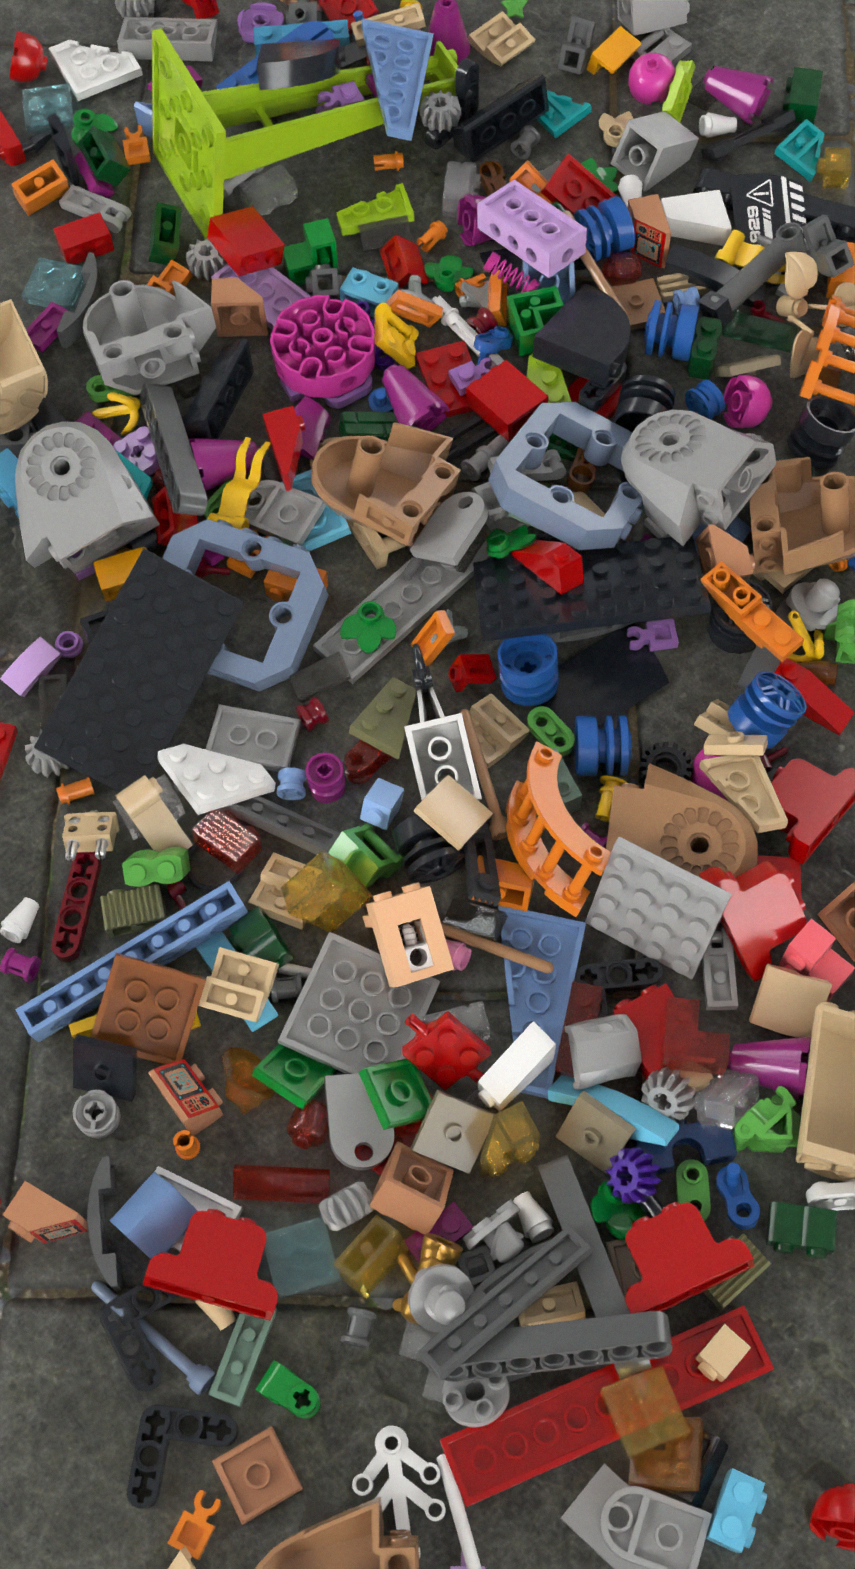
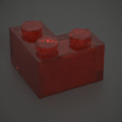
(686, 1046)

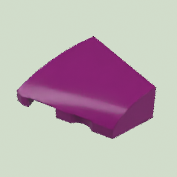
(316, 421)

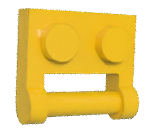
(396, 345)

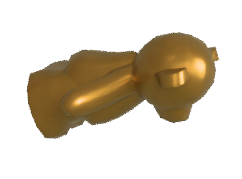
(434, 1251)

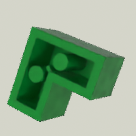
(316, 250)
(529, 314)

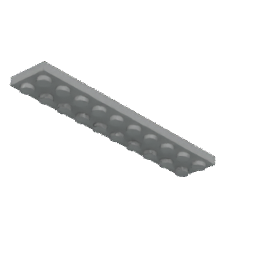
(406, 604)

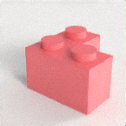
(812, 956)

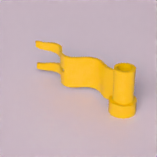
(741, 253)
(238, 490)

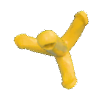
(130, 405)
(813, 651)

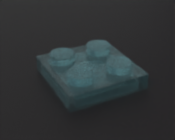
(45, 101)
(53, 283)
(300, 1258)

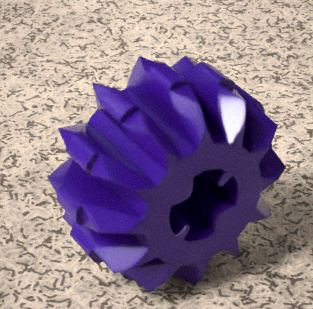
(633, 1175)

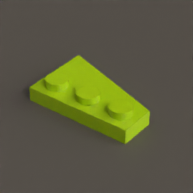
(382, 208)
(548, 379)

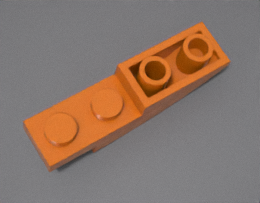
(750, 613)

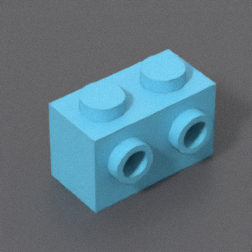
(367, 287)
(735, 1511)

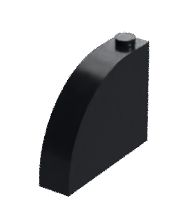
(298, 63)
(586, 337)

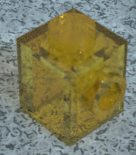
(835, 167)

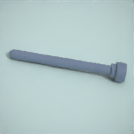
(199, 1376)

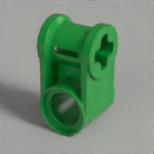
(284, 1389)

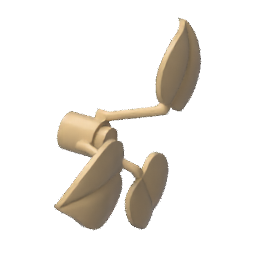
(799, 277)

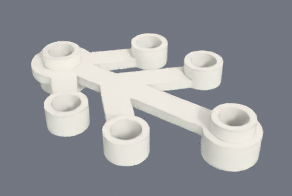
(397, 1485)

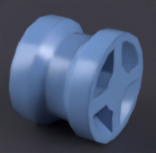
(688, 297)
(291, 784)

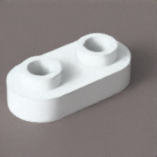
(832, 1195)

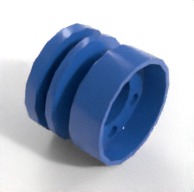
(607, 228)
(671, 330)
(528, 669)
(767, 707)
(602, 745)

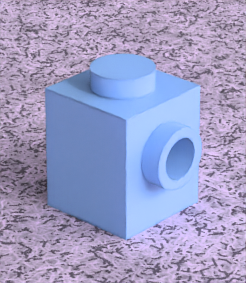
(382, 803)

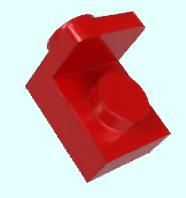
(471, 670)

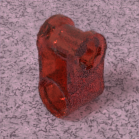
(364, 762)

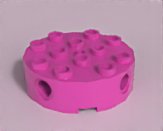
(323, 346)

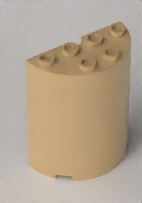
(21, 372)
(828, 1106)

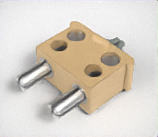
(89, 833)

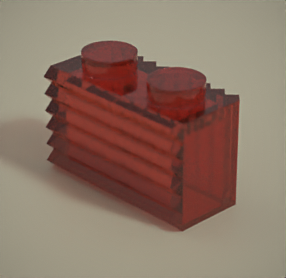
(227, 839)

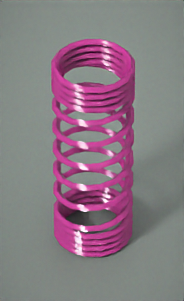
(495, 258)

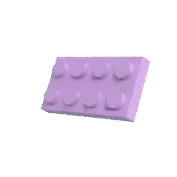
(270, 284)

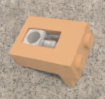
(390, 911)

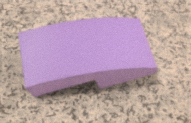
(32, 663)

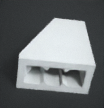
(698, 217)
(517, 1067)

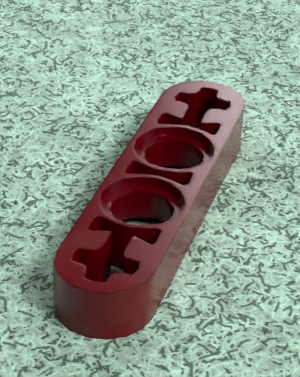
(76, 905)

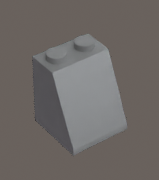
(651, 15)
(653, 148)

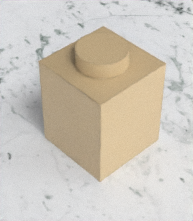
(722, 1354)

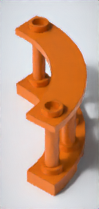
(834, 315)
(524, 831)

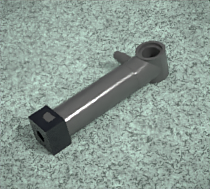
(754, 274)

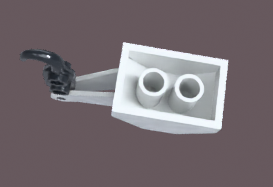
(440, 744)

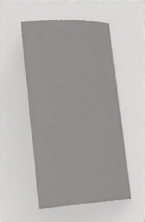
(190, 37)

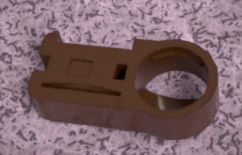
(493, 183)
(583, 468)

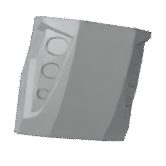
(603, 1050)

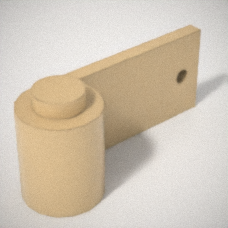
(151, 815)

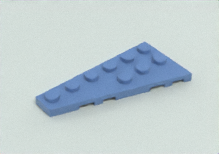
(399, 69)
(534, 993)

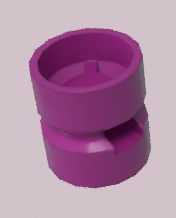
(325, 777)

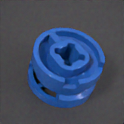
(705, 399)

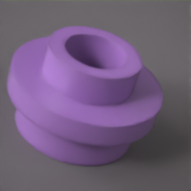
(66, 638)

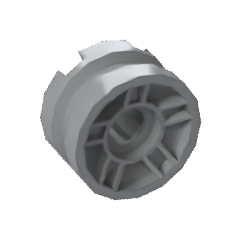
(105, 1122)

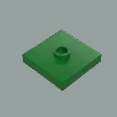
(292, 1075)
(396, 1092)

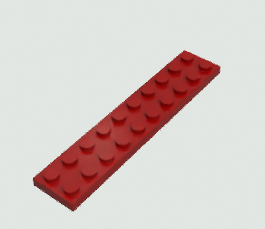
(575, 1418)

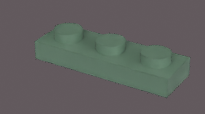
(241, 1358)

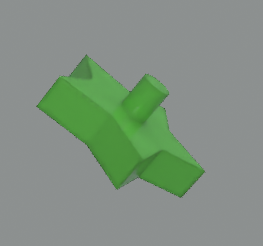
(514, 7)

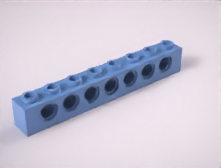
(157, 945)

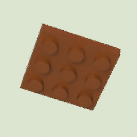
(148, 1008)

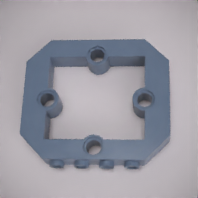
(554, 507)
(304, 604)

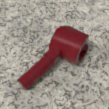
(759, 311)
(203, 569)
(766, 759)
(175, 891)

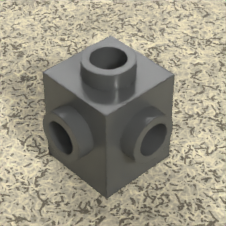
(303, 12)
(325, 273)

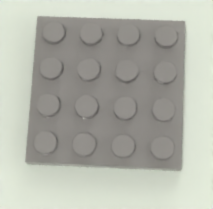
(657, 907)
(350, 1011)

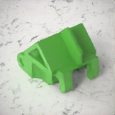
(843, 632)
(361, 859)
(769, 1125)

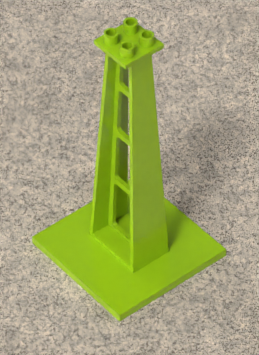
(191, 123)

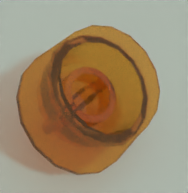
(240, 1085)

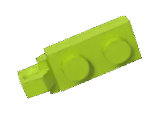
(679, 90)

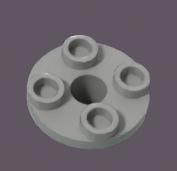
(815, 603)
(498, 1234)
(438, 1296)
(476, 1401)

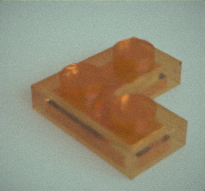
(675, 1466)

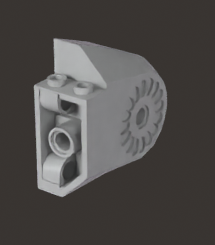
(147, 334)
(693, 470)
(76, 497)

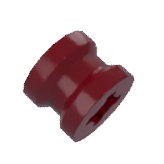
(482, 321)
(312, 714)

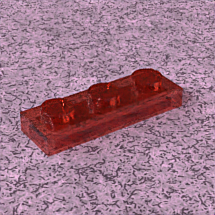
(582, 1005)
(281, 1184)

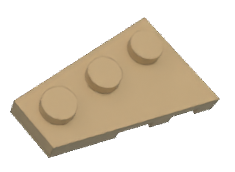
(748, 788)

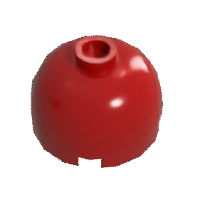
(27, 58)
(835, 1515)

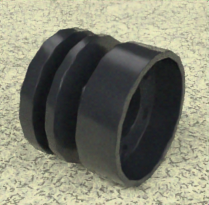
(642, 398)
(822, 431)
(726, 633)
(425, 851)

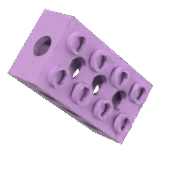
(531, 228)

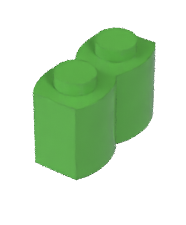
(162, 867)

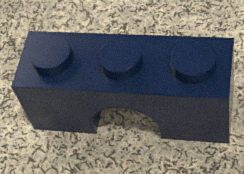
(711, 1142)

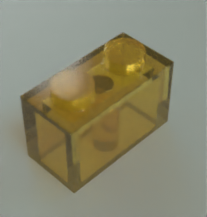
(370, 1256)

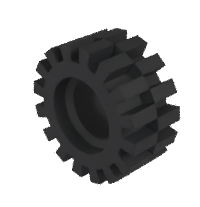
(669, 755)

